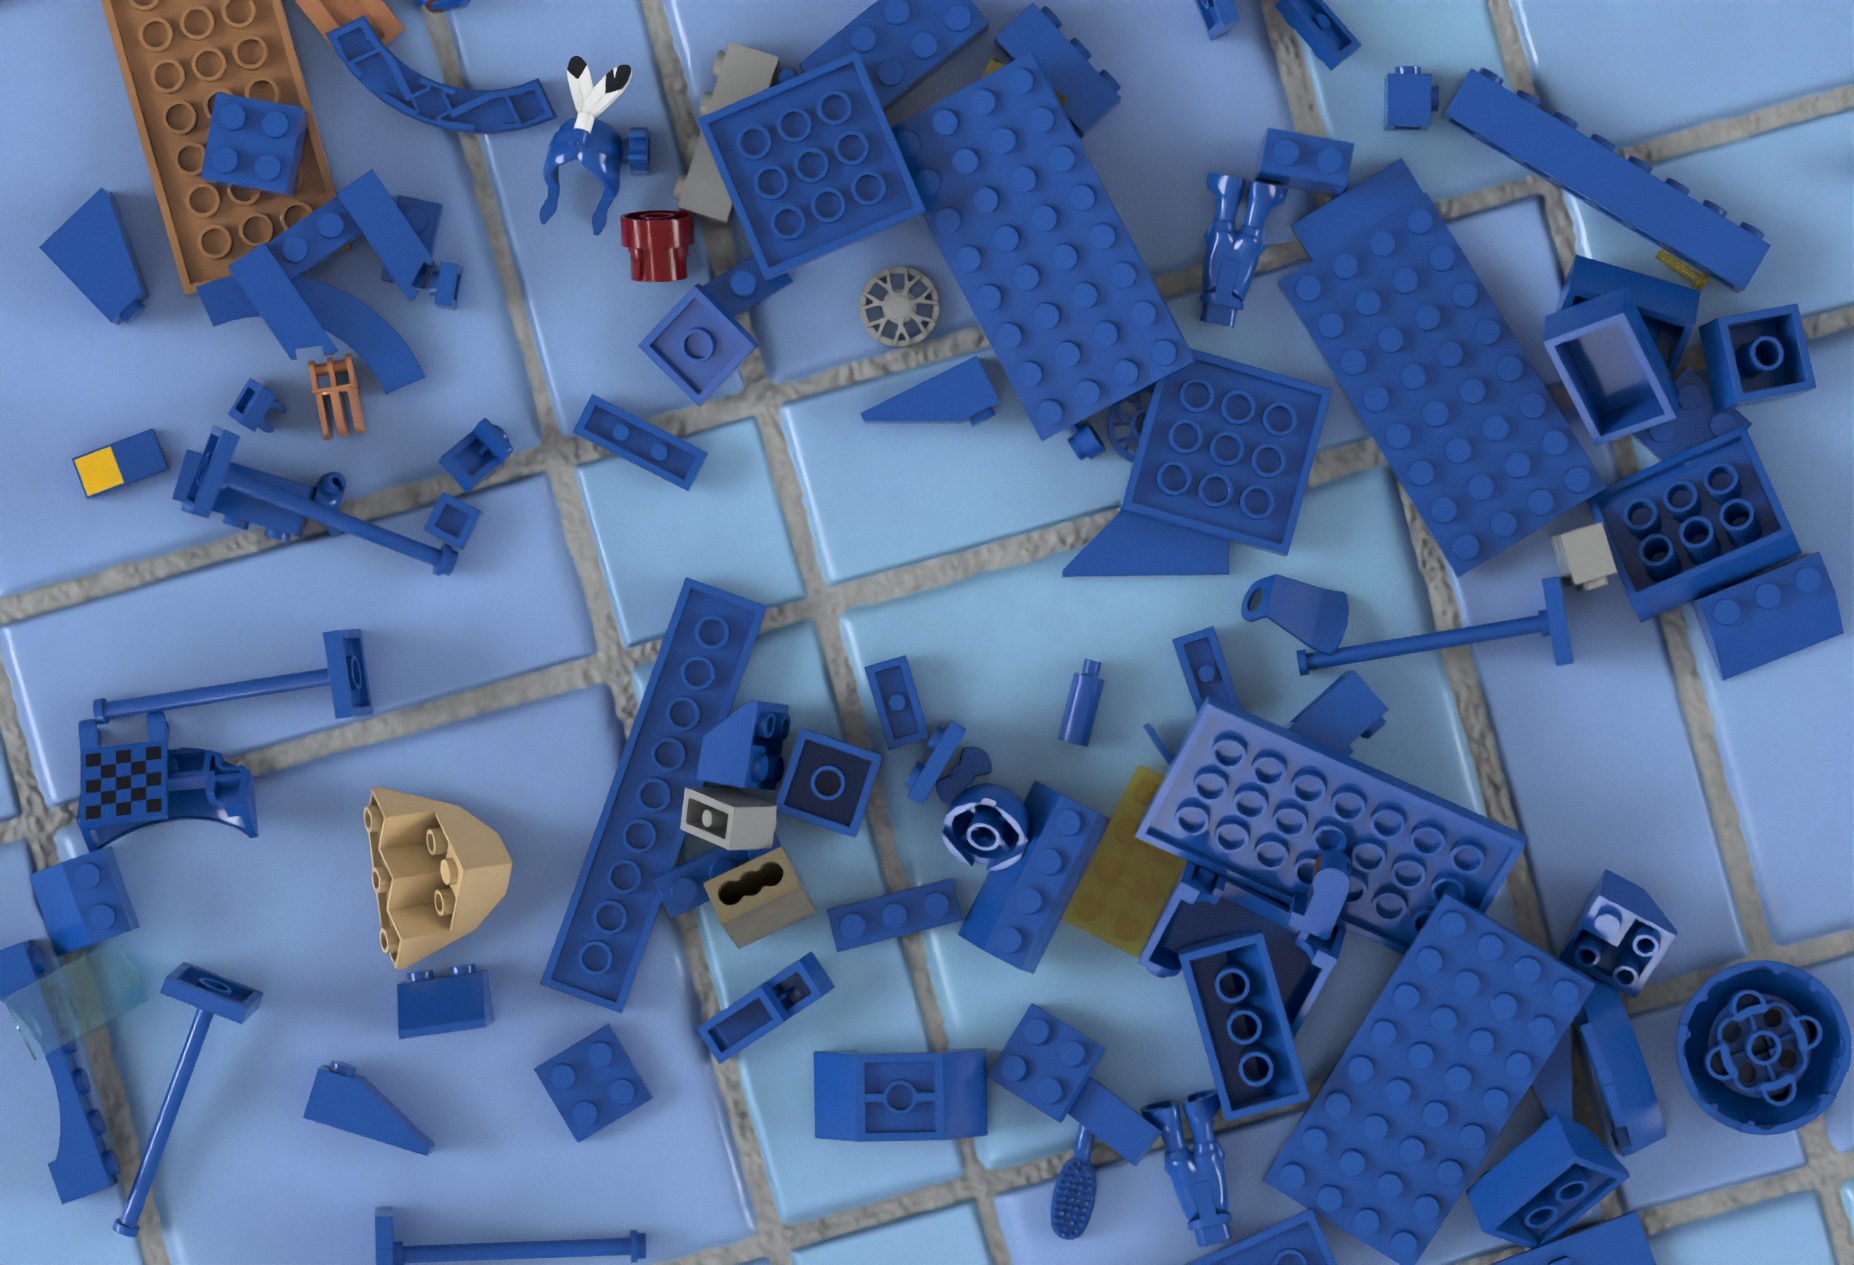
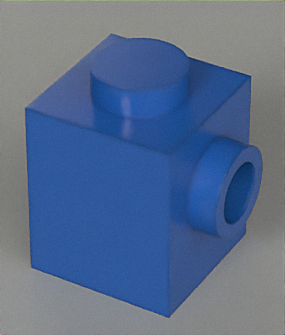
(1409, 99)

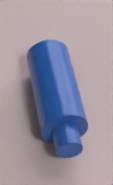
(1082, 705)

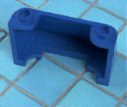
(1214, 906)

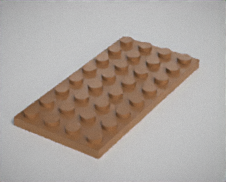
(172, 66)

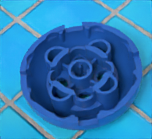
(1809, 1025)

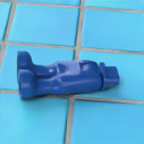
(1230, 253)
(1199, 1173)

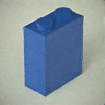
(1304, 162)

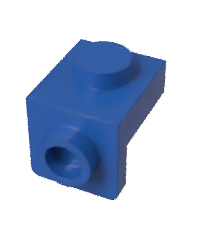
(477, 455)

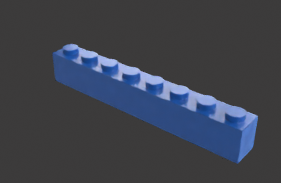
(1605, 180)

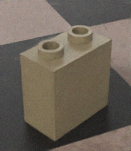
(759, 897)

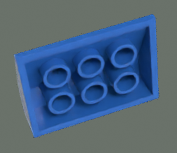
(1695, 527)

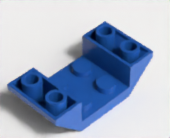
(900, 1095)

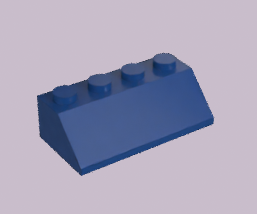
(1025, 902)
(1243, 1024)

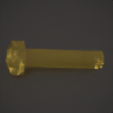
(1683, 270)

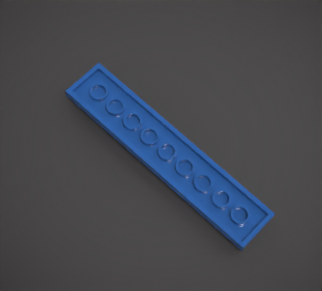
(642, 815)

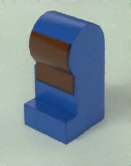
(1321, 906)

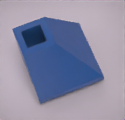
(746, 747)
(1619, 935)

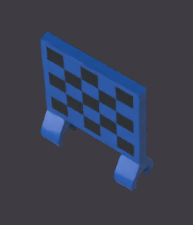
(124, 780)

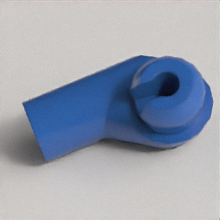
(330, 493)

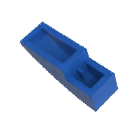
(765, 1007)

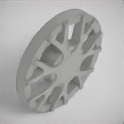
(899, 306)

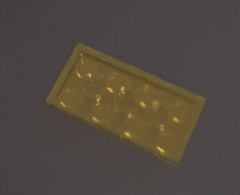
(1126, 876)

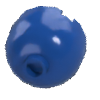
(987, 826)

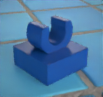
(253, 405)

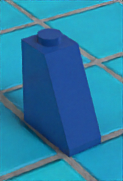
(100, 259)

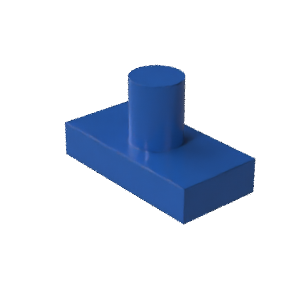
(744, 287)

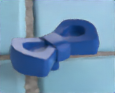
(972, 763)

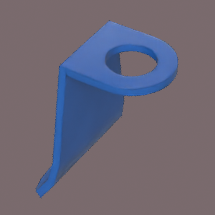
(1303, 610)

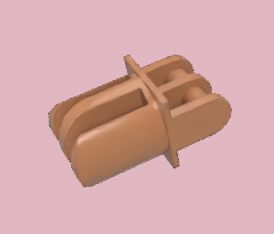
(337, 393)

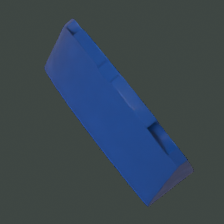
(198, 789)
(1619, 1070)

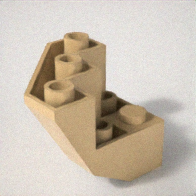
(431, 872)

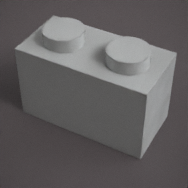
(1584, 557)
(728, 817)

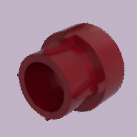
(658, 243)

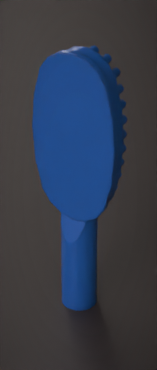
(1075, 1190)

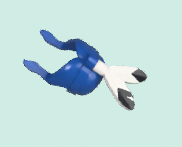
(588, 139)

